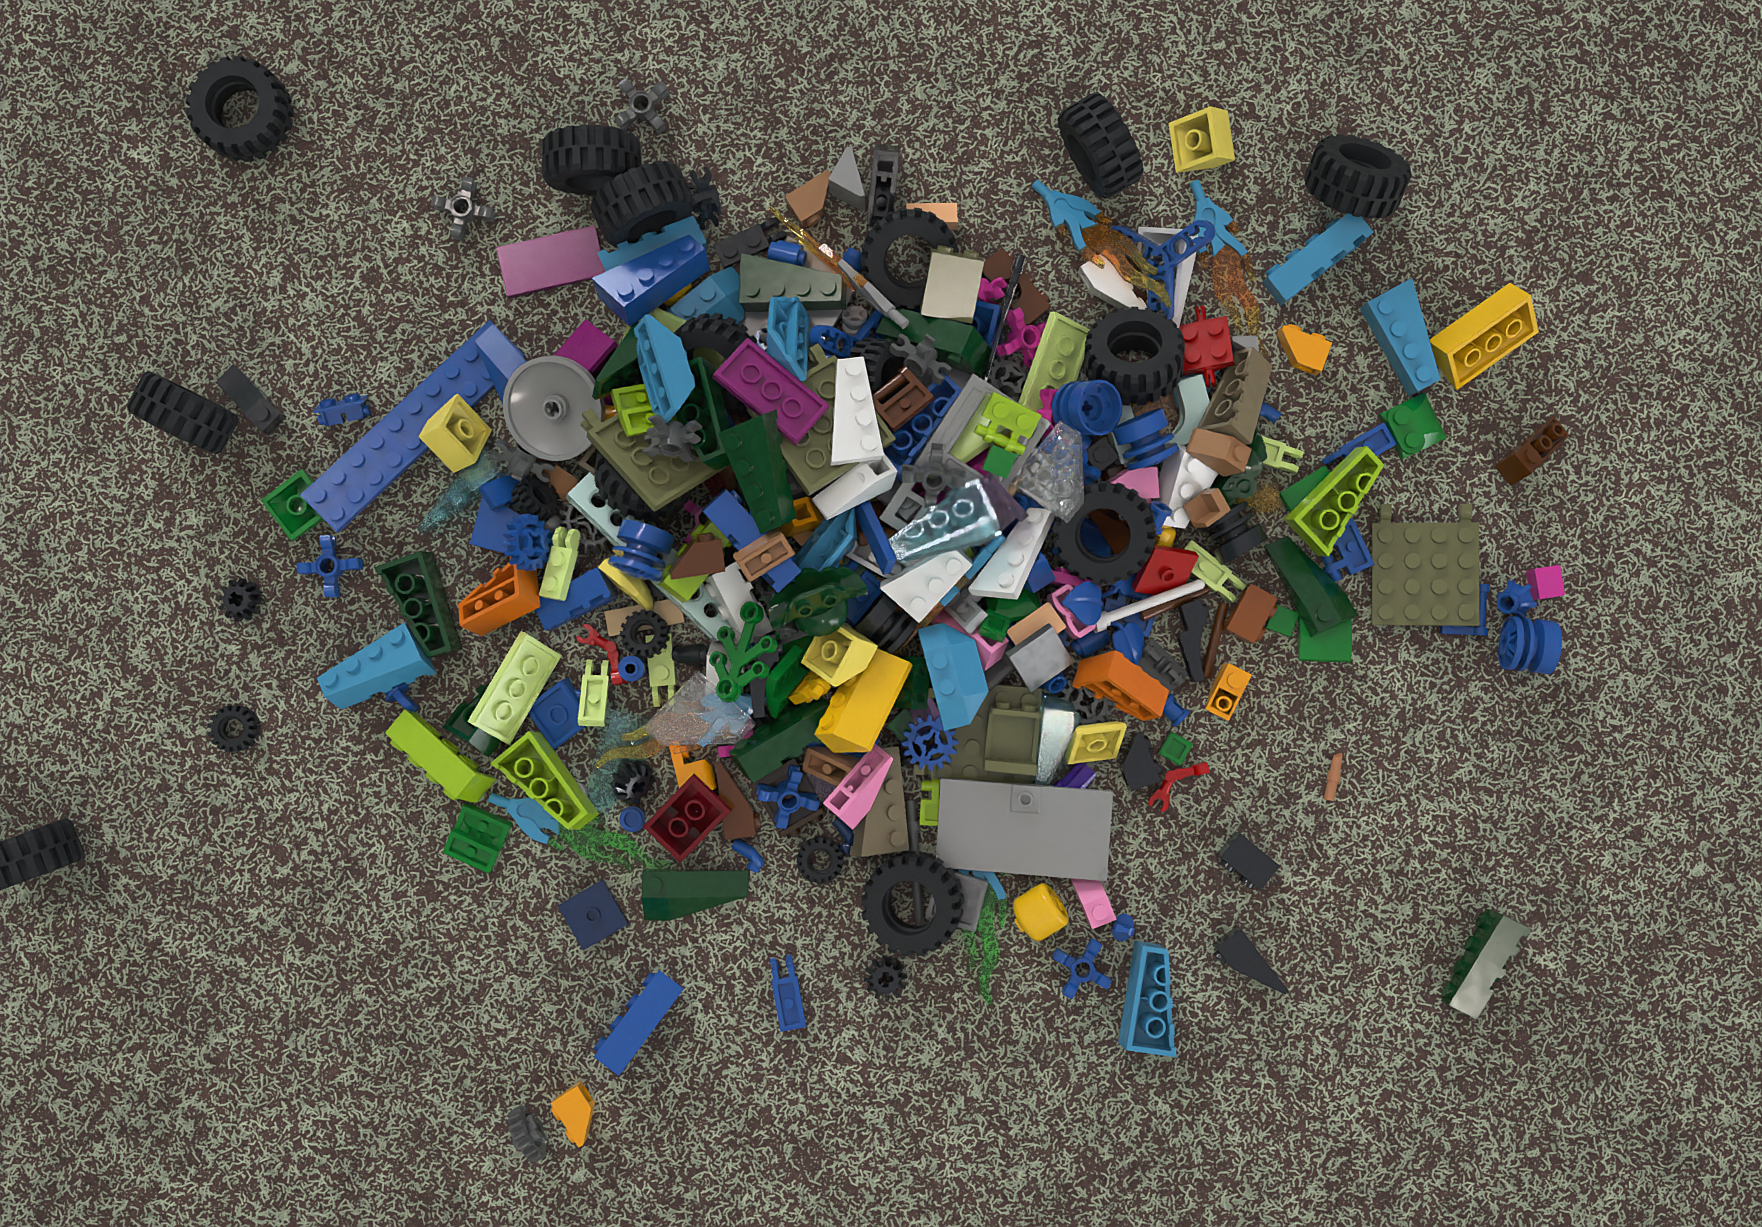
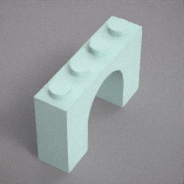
(1192, 404)

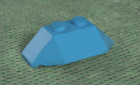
(714, 295)
(788, 335)
(663, 367)
(828, 542)
(954, 673)

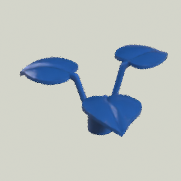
(1087, 607)

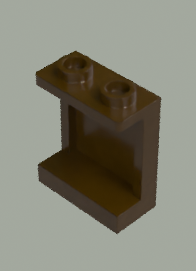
(798, 817)

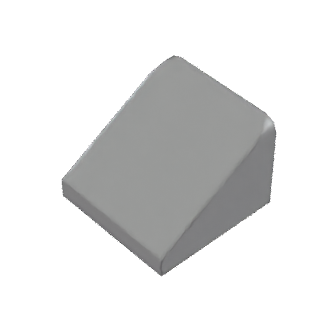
(1243, 342)

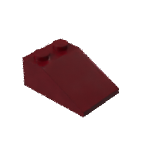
(687, 818)

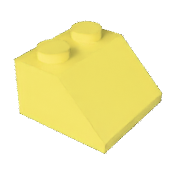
(1202, 140)
(456, 434)
(839, 655)

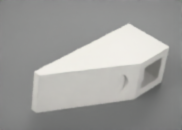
(1109, 285)
(856, 487)

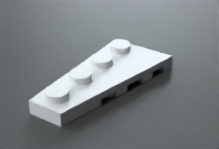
(855, 422)
(1014, 559)

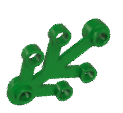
(740, 655)

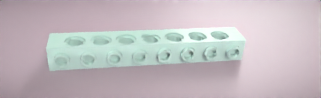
(581, 497)

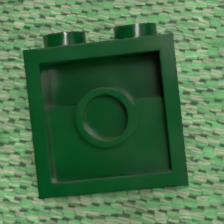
(915, 688)

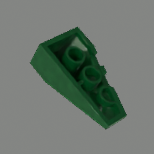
(620, 369)
(1312, 591)
(468, 733)
(681, 892)

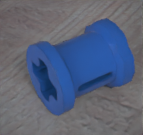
(1161, 512)
(1174, 711)

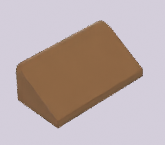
(560, 480)
(763, 554)

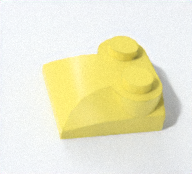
(633, 587)
(1095, 742)

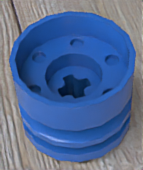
(1088, 406)
(1145, 439)
(641, 550)
(1530, 645)

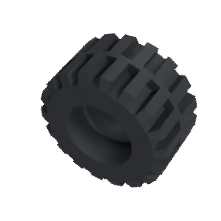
(879, 363)

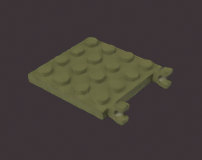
(812, 455)
(654, 478)
(1425, 571)
(968, 760)

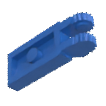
(1377, 440)
(787, 996)

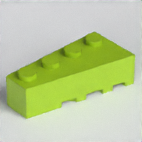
(1329, 506)
(684, 588)
(438, 758)
(545, 779)

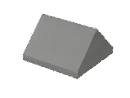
(846, 181)

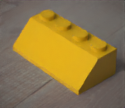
(1484, 335)
(863, 705)

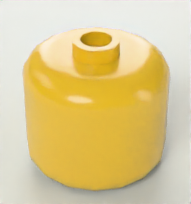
(1040, 912)

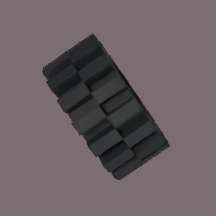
(536, 498)
(644, 618)
(218, 728)
(809, 871)

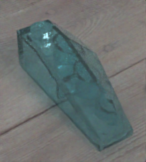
(463, 491)
(954, 524)
(616, 724)
(1056, 733)

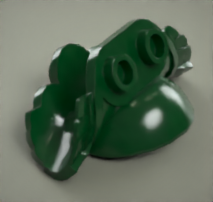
(1243, 484)
(816, 600)

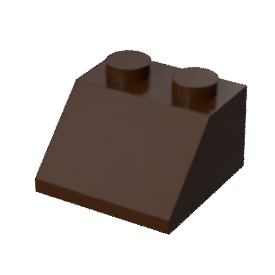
(699, 557)

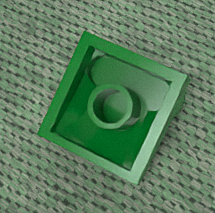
(1413, 426)
(290, 509)
(1012, 608)

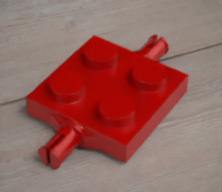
(1206, 346)

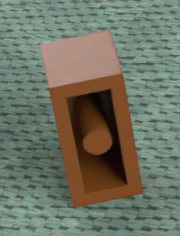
(1250, 614)

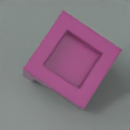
(1545, 582)

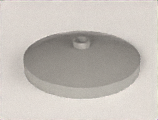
(533, 412)

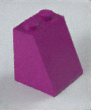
(590, 349)

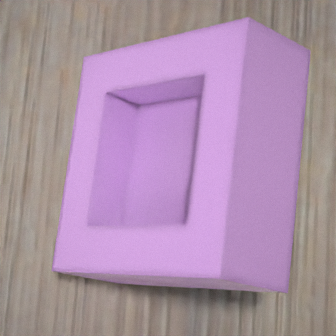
(931, 708)

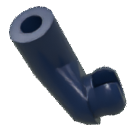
(846, 832)

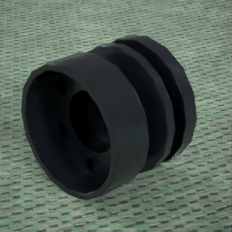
(1235, 534)
(886, 624)

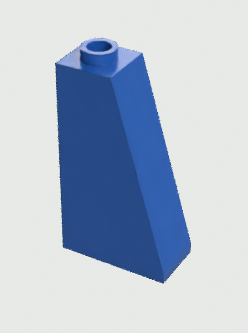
(491, 525)

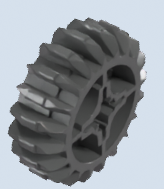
(596, 542)

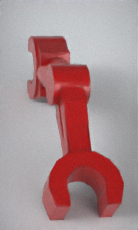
(612, 651)
(1169, 779)

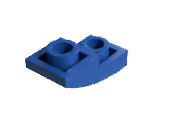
(498, 491)

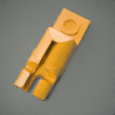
(684, 770)

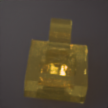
(1264, 499)

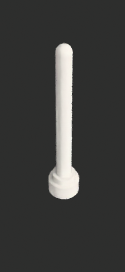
(1108, 617)

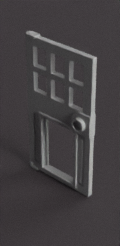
(947, 434)

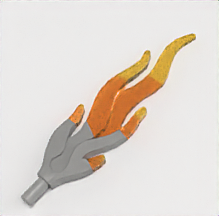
(839, 266)

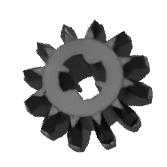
(249, 601)
(632, 781)
(878, 972)

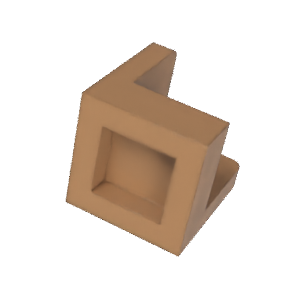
(1206, 507)

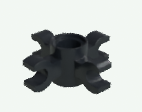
(706, 198)

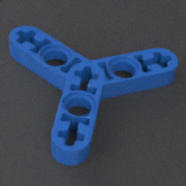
(1170, 257)
(830, 346)

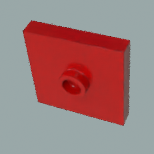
(1164, 570)

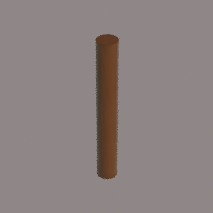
(1159, 609)
(1214, 639)

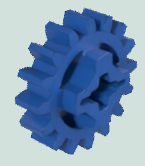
(527, 542)
(918, 737)

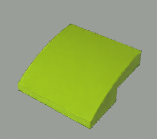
(634, 409)

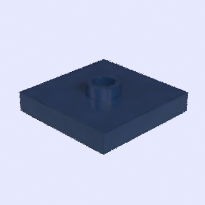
(593, 914)

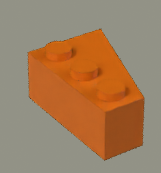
(500, 600)
(1122, 682)

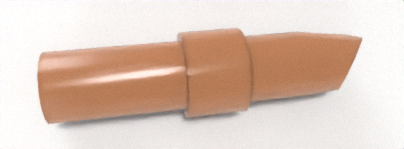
(1333, 777)

